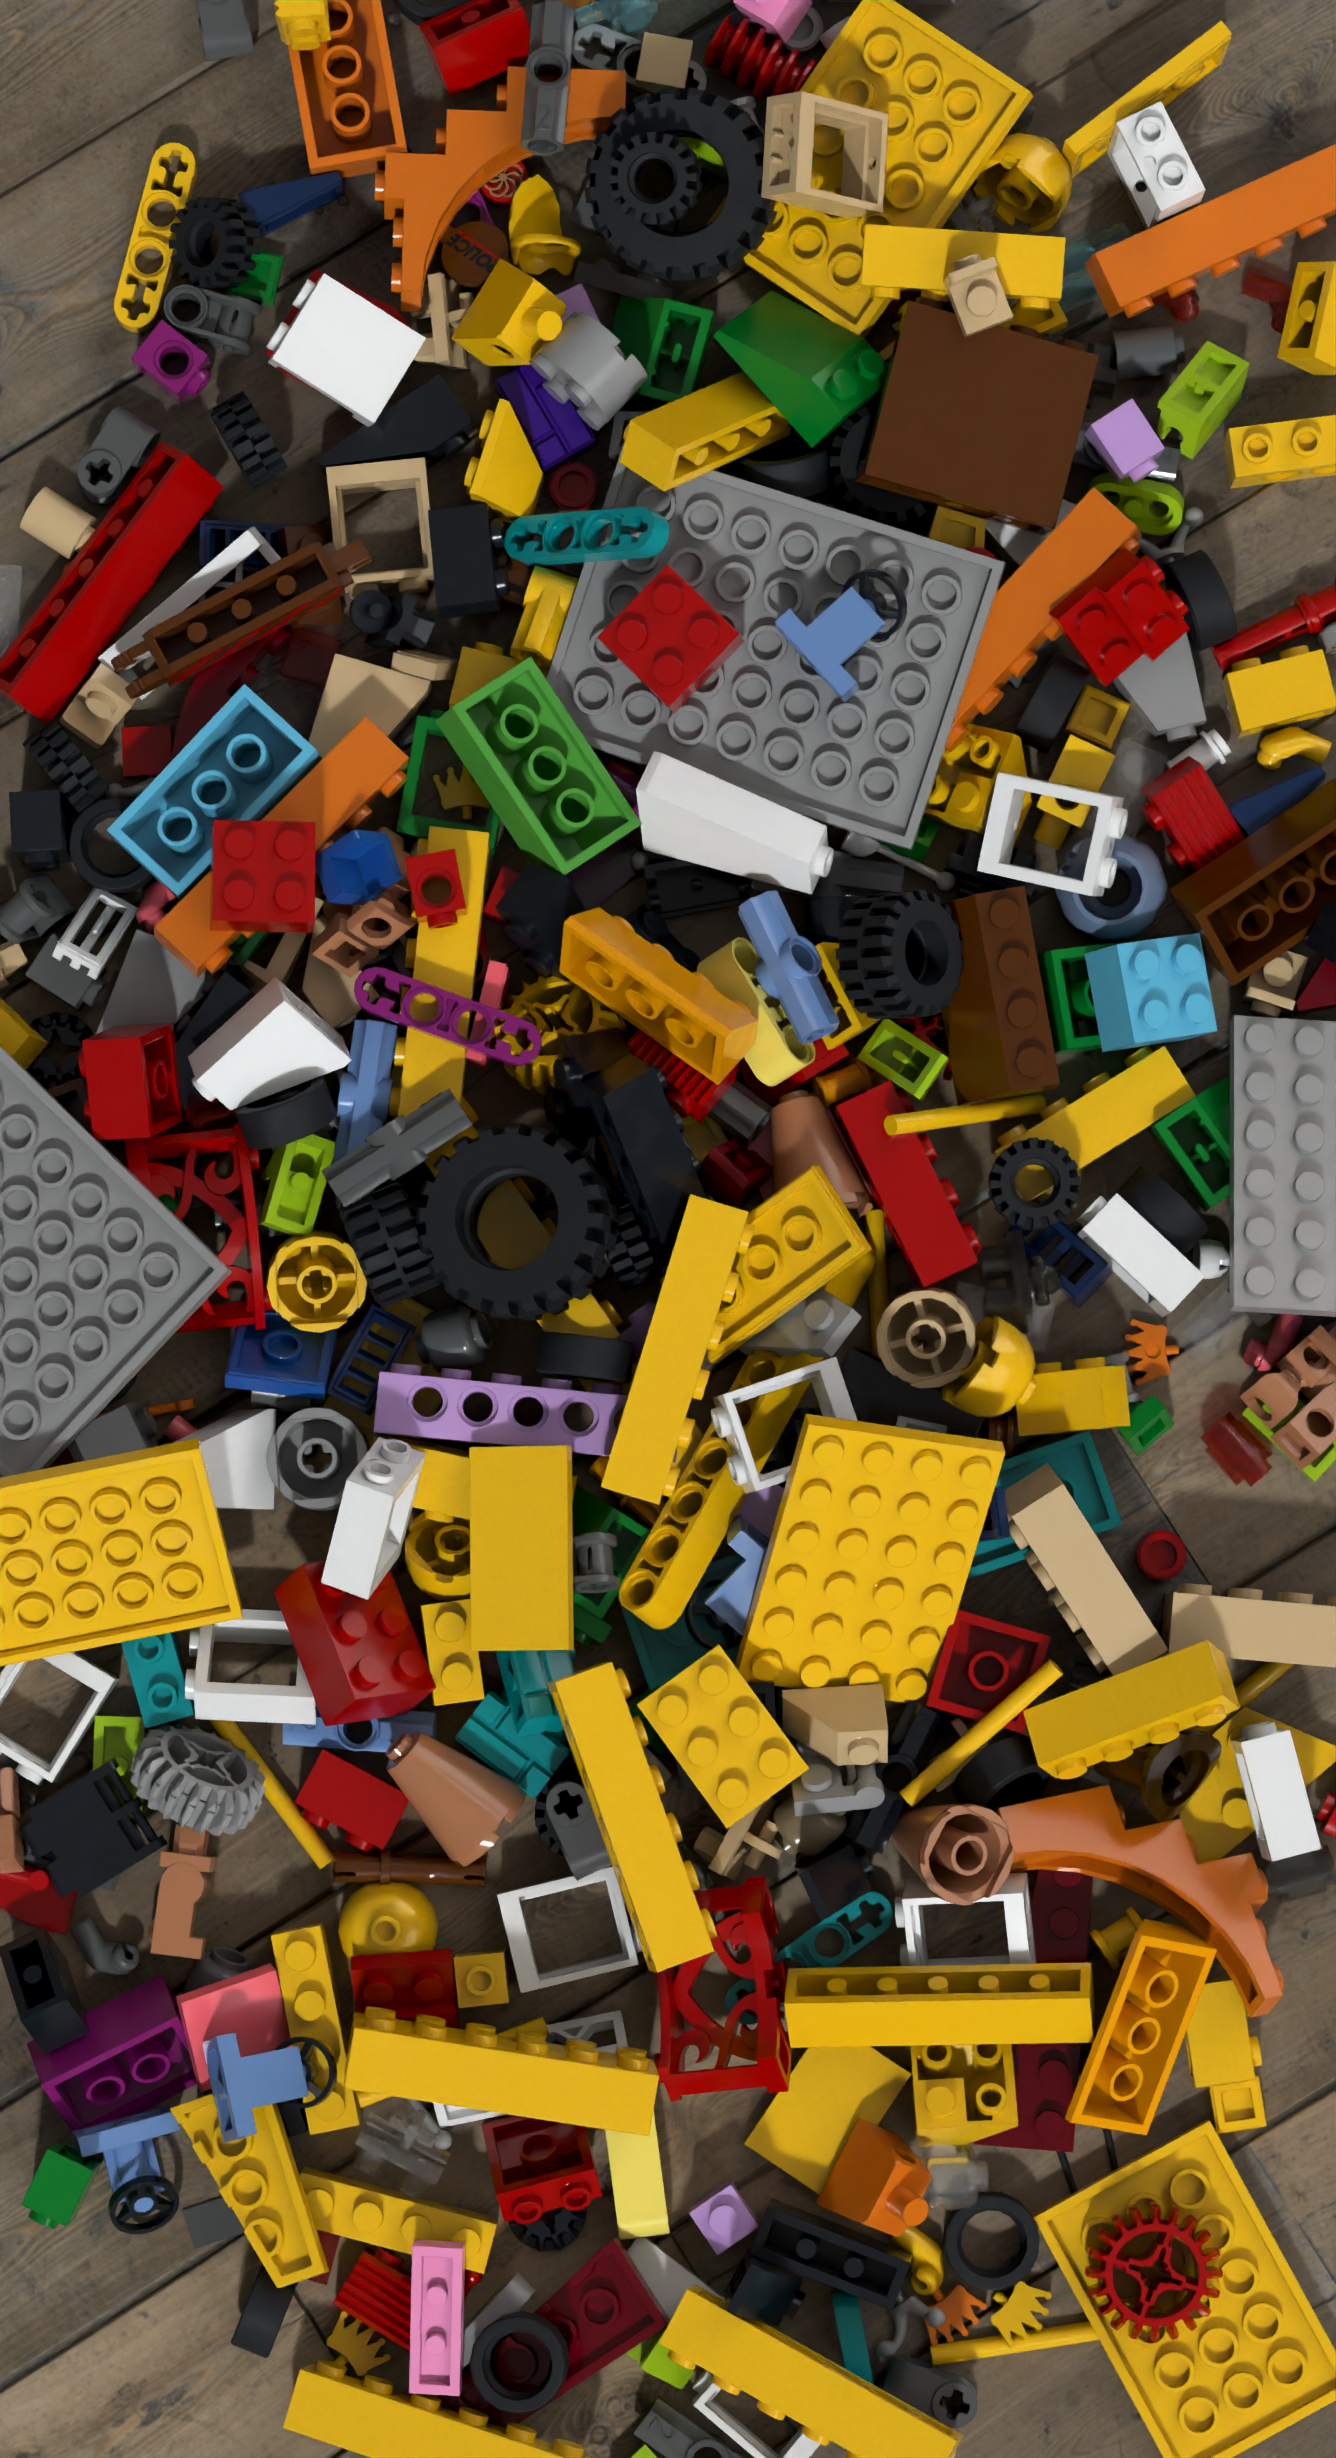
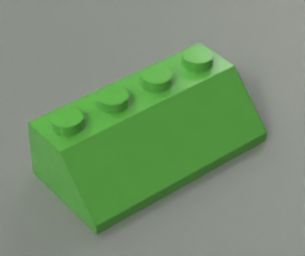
(538, 770)

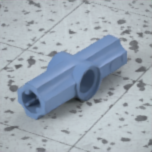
(788, 967)
(365, 1085)
(383, 1734)

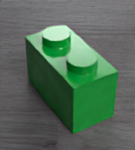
(60, 2185)

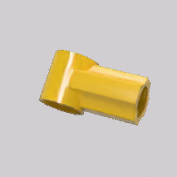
(544, 615)

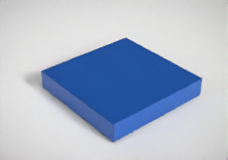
(281, 1359)

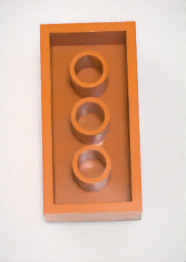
(349, 93)

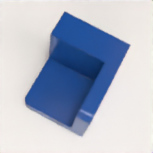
(357, 867)

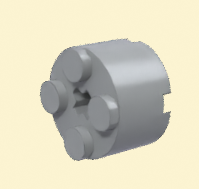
(588, 369)
(298, 1440)

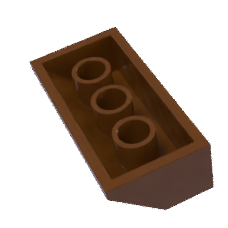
(999, 1016)

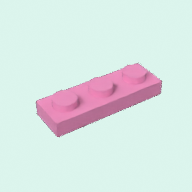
(437, 2317)

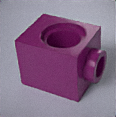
(160, 345)

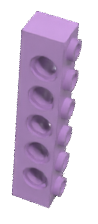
(398, 1417)

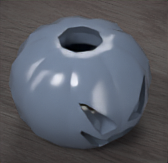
(1135, 912)

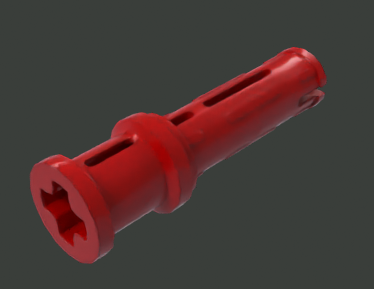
(1306, 616)

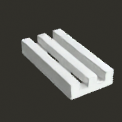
(82, 955)

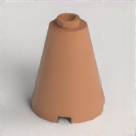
(807, 1137)
(453, 1794)
(956, 1850)

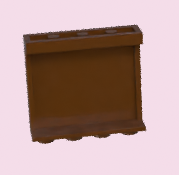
(979, 418)

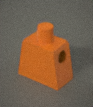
(878, 2181)

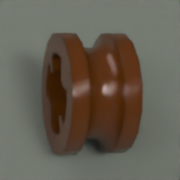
(1002, 1431)

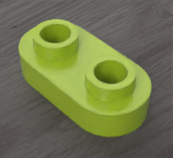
(1136, 502)

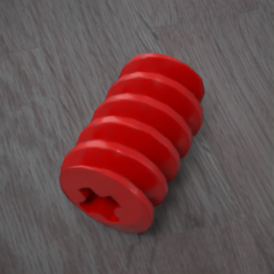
(756, 60)

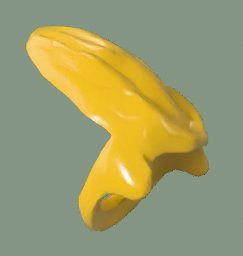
(537, 232)

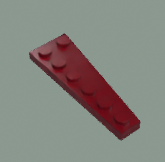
(1050, 2071)
(599, 2314)

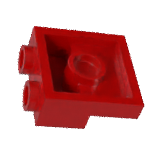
(1121, 616)
(407, 1984)
(540, 2166)

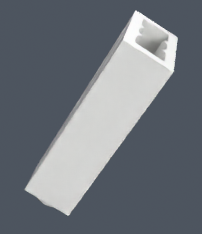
(727, 827)

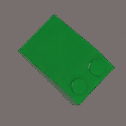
(804, 364)
(1070, 998)

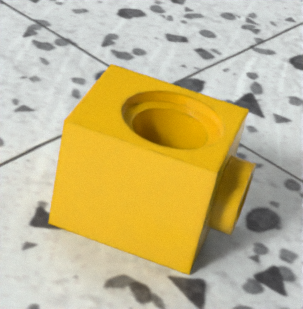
(481, 1978)

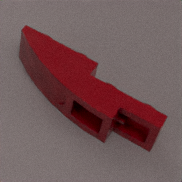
(219, 682)

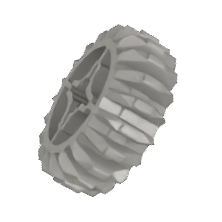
(197, 1779)

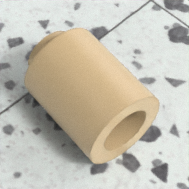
(58, 523)

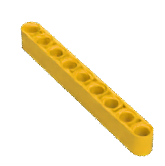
(705, 1495)

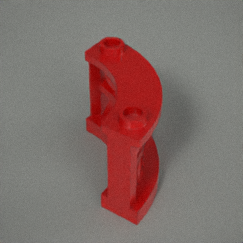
(160, 1180)
(767, 2042)

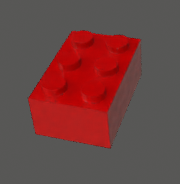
(354, 1649)

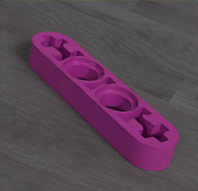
(450, 1010)

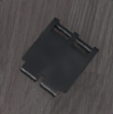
(90, 1832)

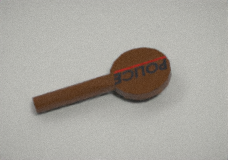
(472, 252)

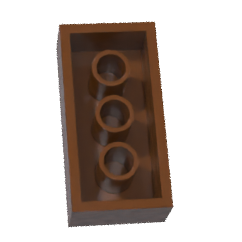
(1265, 888)

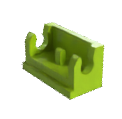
(1202, 397)

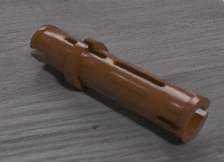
(389, 1867)

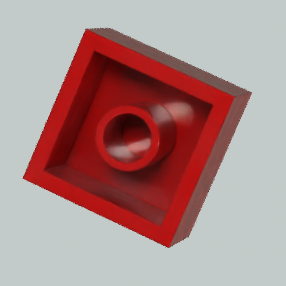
(670, 638)
(262, 876)
(131, 1081)
(984, 1665)

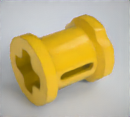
(1117, 1937)

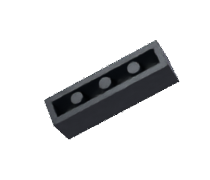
(646, 1147)

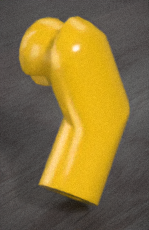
(1290, 742)
(925, 2262)

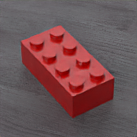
(907, 1188)

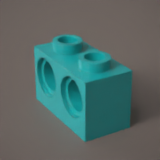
(158, 1678)

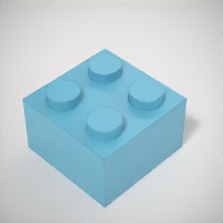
(1150, 992)

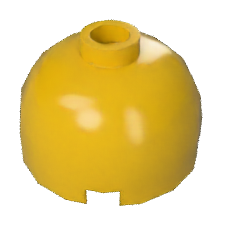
(1027, 181)
(315, 1281)
(997, 1373)
(439, 1557)
(387, 1920)

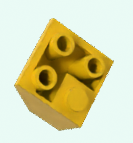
(508, 471)
(968, 779)
(962, 2092)

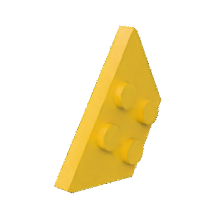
(1219, 1810)

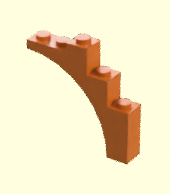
(476, 145)
(1212, 1898)

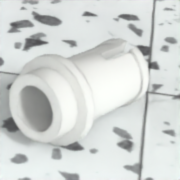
(1206, 750)

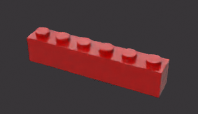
(106, 581)

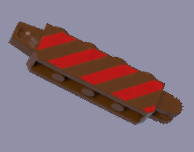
(243, 614)

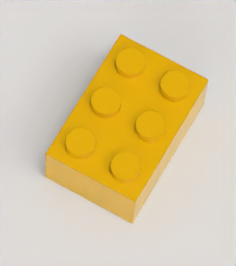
(722, 1736)

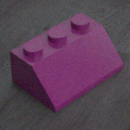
(124, 2063)

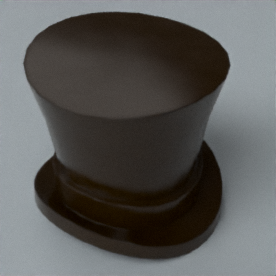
(1167, 1771)

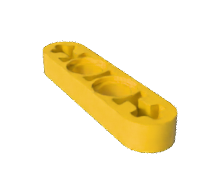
(149, 236)

